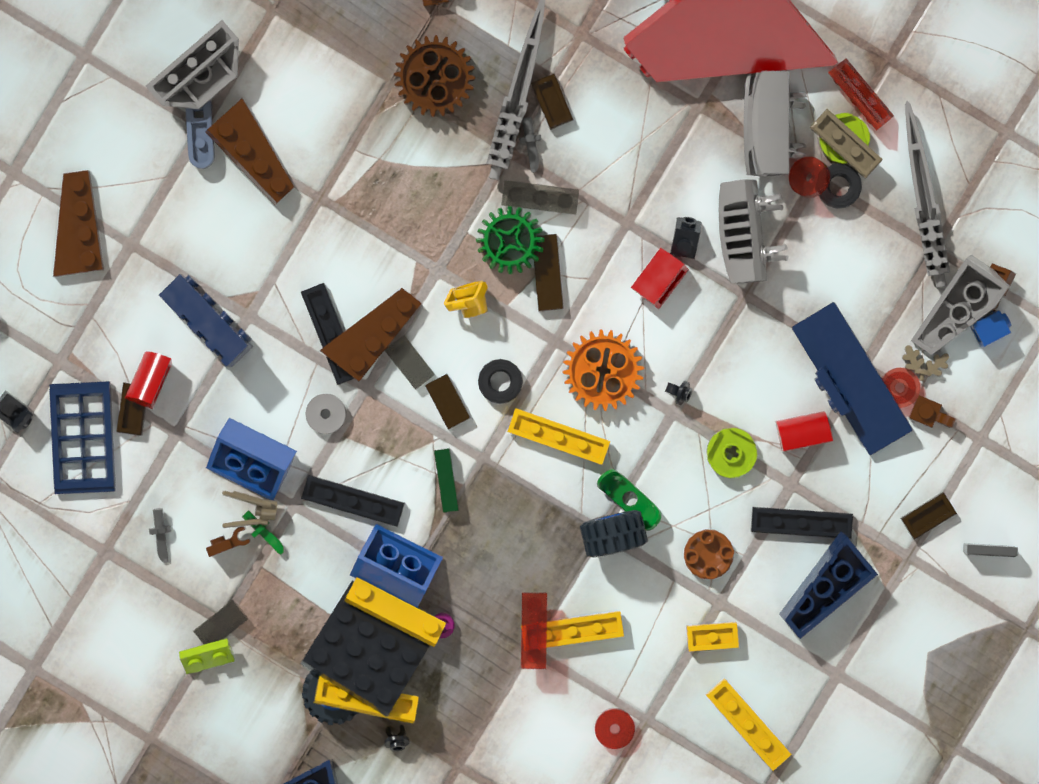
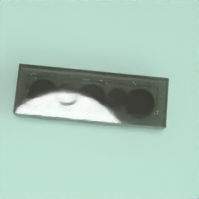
(540, 197)

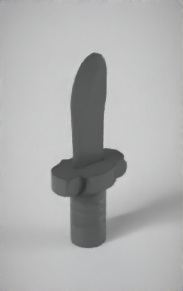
(530, 139)
(160, 531)

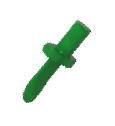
(265, 533)

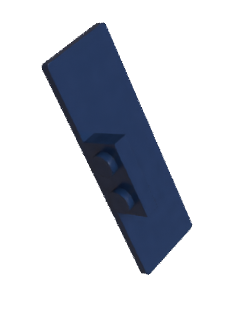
(851, 379)

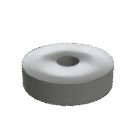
(337, 413)

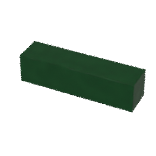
(446, 480)

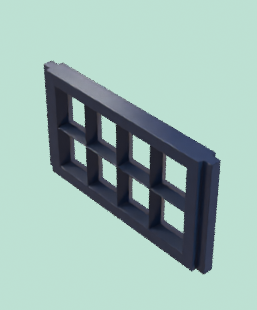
(81, 390)

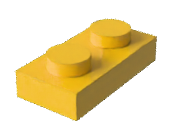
(712, 636)

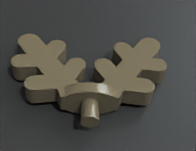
(931, 368)

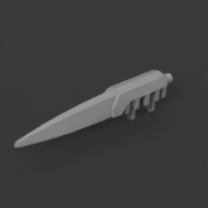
(514, 105)
(927, 211)

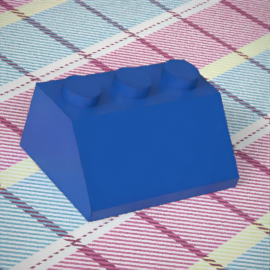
(251, 459)
(396, 565)

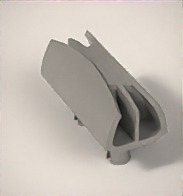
(767, 124)
(742, 231)

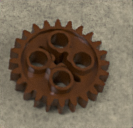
(454, 88)

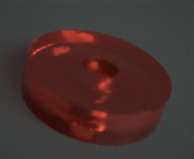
(799, 173)
(910, 382)
(625, 733)

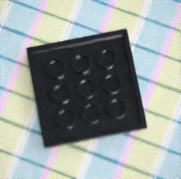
(364, 656)

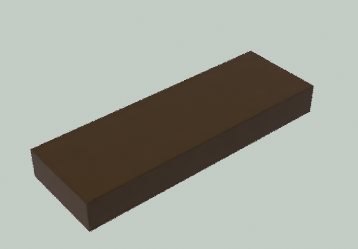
(548, 275)

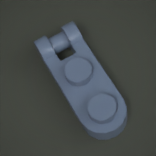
(200, 145)

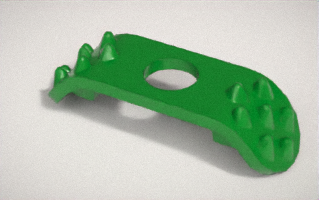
(615, 486)

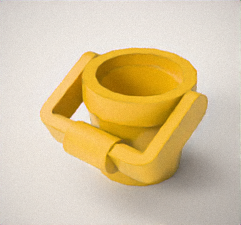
(469, 299)

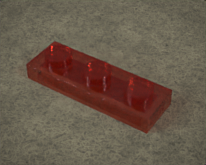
(861, 94)
(534, 630)

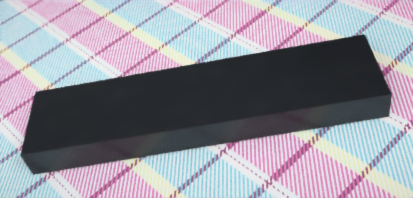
(325, 323)
(353, 500)
(801, 522)

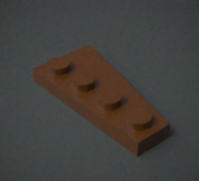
(248, 148)
(77, 234)
(368, 338)

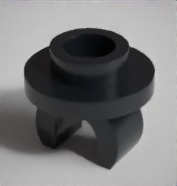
(681, 392)
(396, 742)

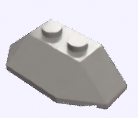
(199, 71)

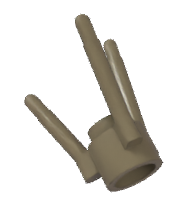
(264, 508)

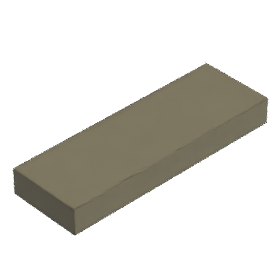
(846, 143)

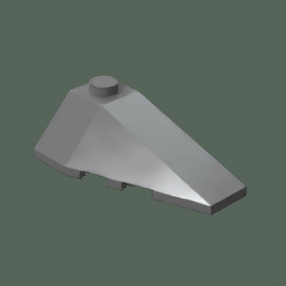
(965, 300)

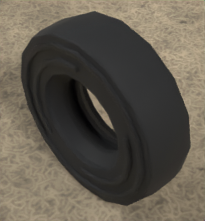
(853, 192)
(500, 396)

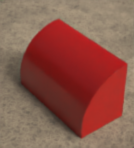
(659, 278)
(149, 379)
(803, 431)

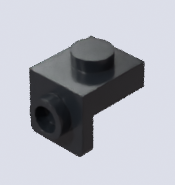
(686, 237)
(14, 412)

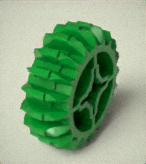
(503, 250)

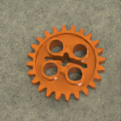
(625, 375)

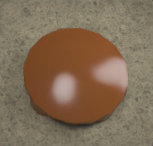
(708, 554)

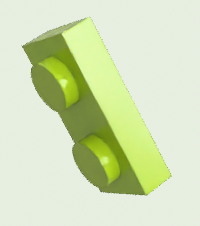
(207, 656)

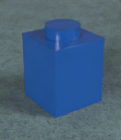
(991, 328)

